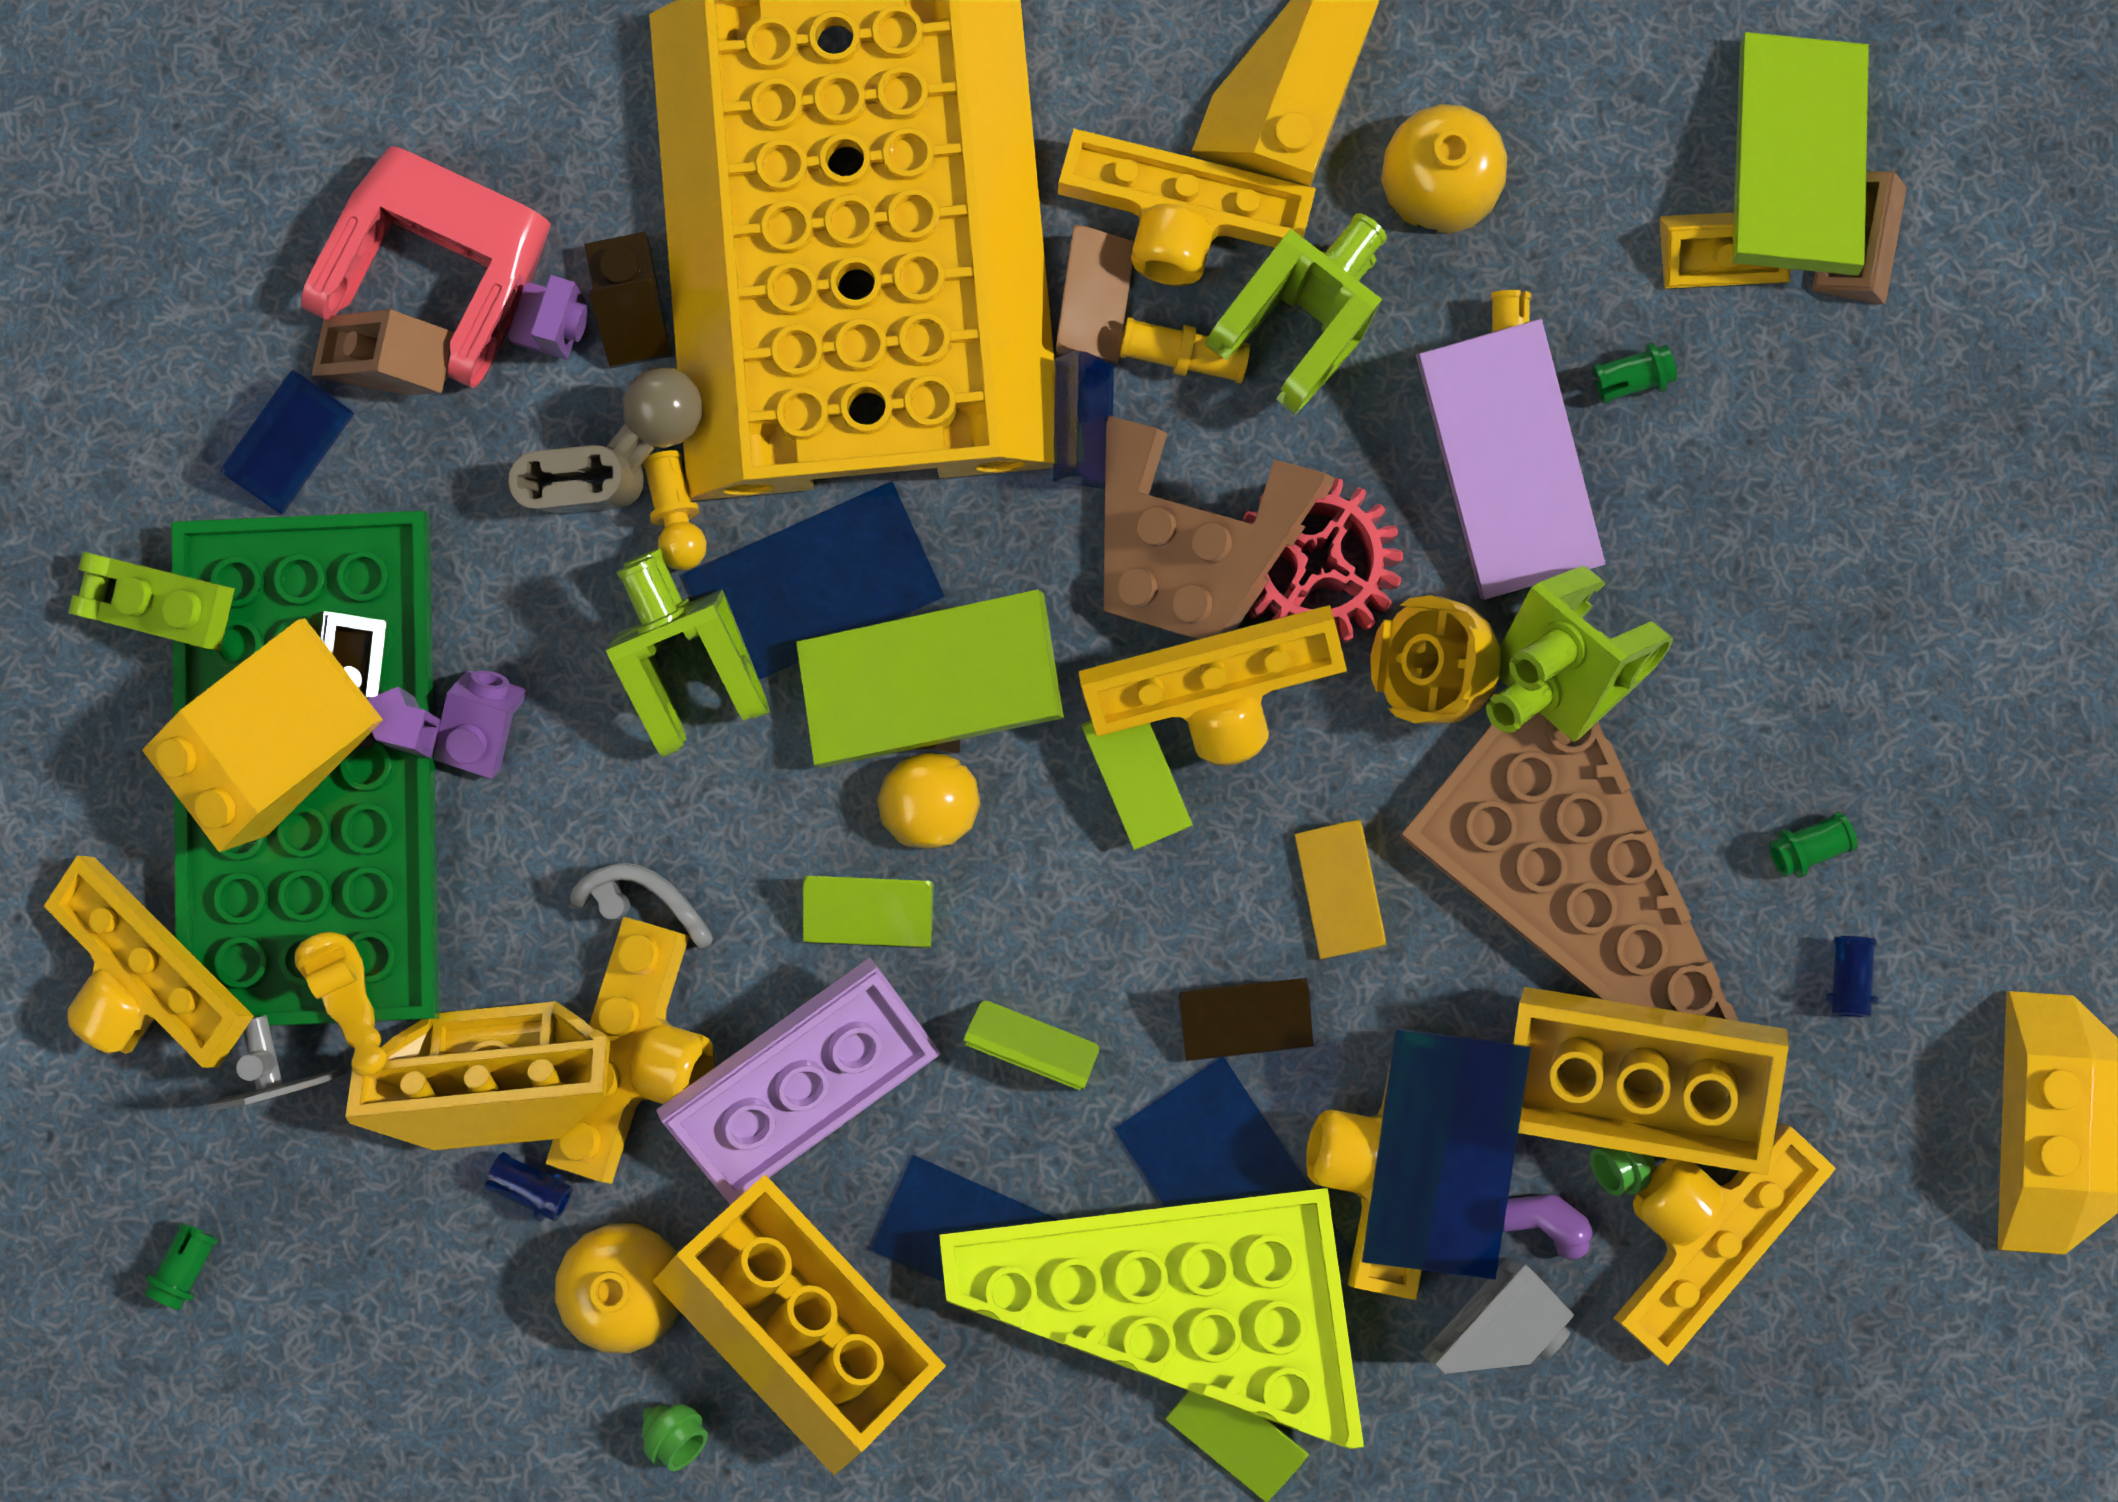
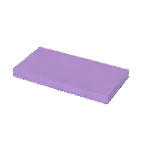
(1510, 458)
(799, 1081)

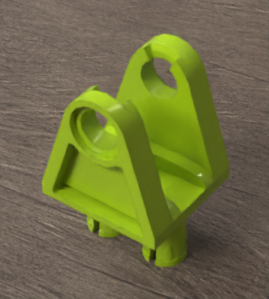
(1323, 286)
(661, 617)
(1564, 664)

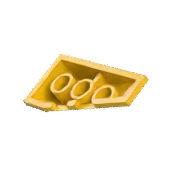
(1287, 91)

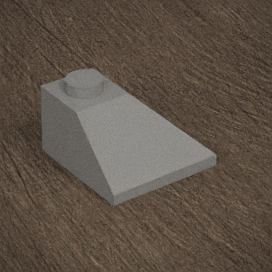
(1502, 1324)

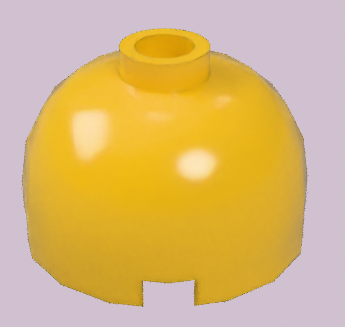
(1444, 168)
(1435, 661)
(609, 1288)

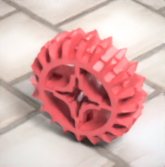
(1342, 578)

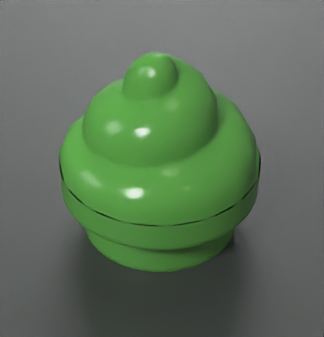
(1621, 1170)
(672, 1435)

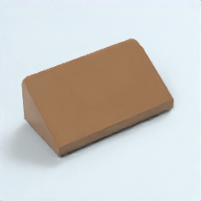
(1882, 222)
(1095, 294)

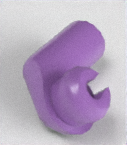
(1553, 1216)

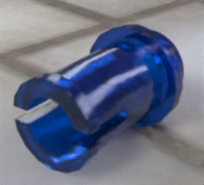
(1853, 977)
(529, 1187)

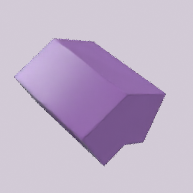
(404, 723)

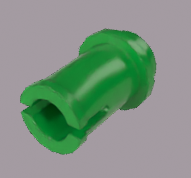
(1635, 373)
(1812, 845)
(180, 1266)

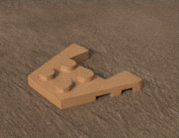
(1183, 563)

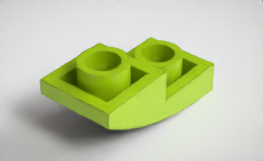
(1139, 783)

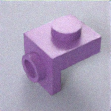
(550, 317)
(477, 722)

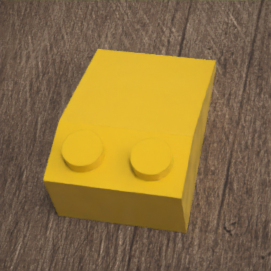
(262, 737)

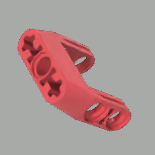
(451, 214)

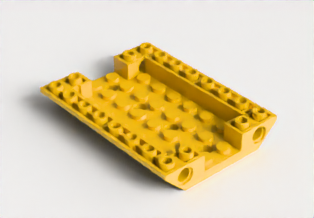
(933, 214)

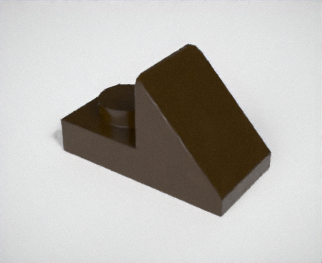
(627, 300)

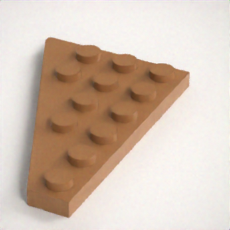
(1567, 863)

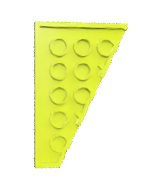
(1197, 1295)

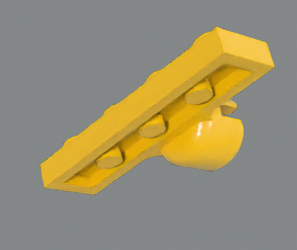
(1180, 202)
(1216, 682)
(139, 973)
(645, 1054)
(1344, 1158)
(1713, 1237)

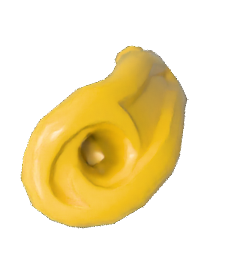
(338, 977)

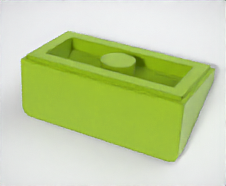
(867, 911)
(1032, 1044)
(1240, 1442)

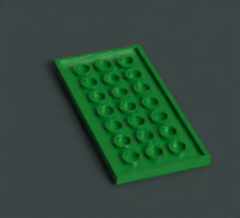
(364, 840)

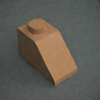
(383, 352)

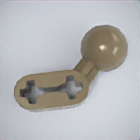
(659, 411)

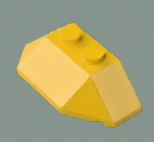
(485, 1078)
(2056, 1124)

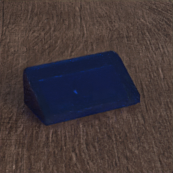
(1080, 416)
(286, 442)

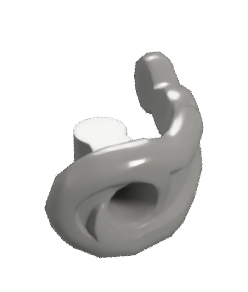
(605, 888)

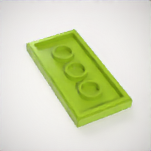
(1801, 154)
(929, 679)

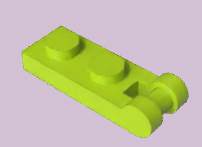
(153, 601)

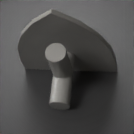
(263, 1068)

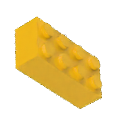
(1651, 1080)
(799, 1324)

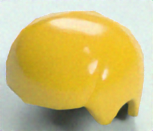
(928, 801)

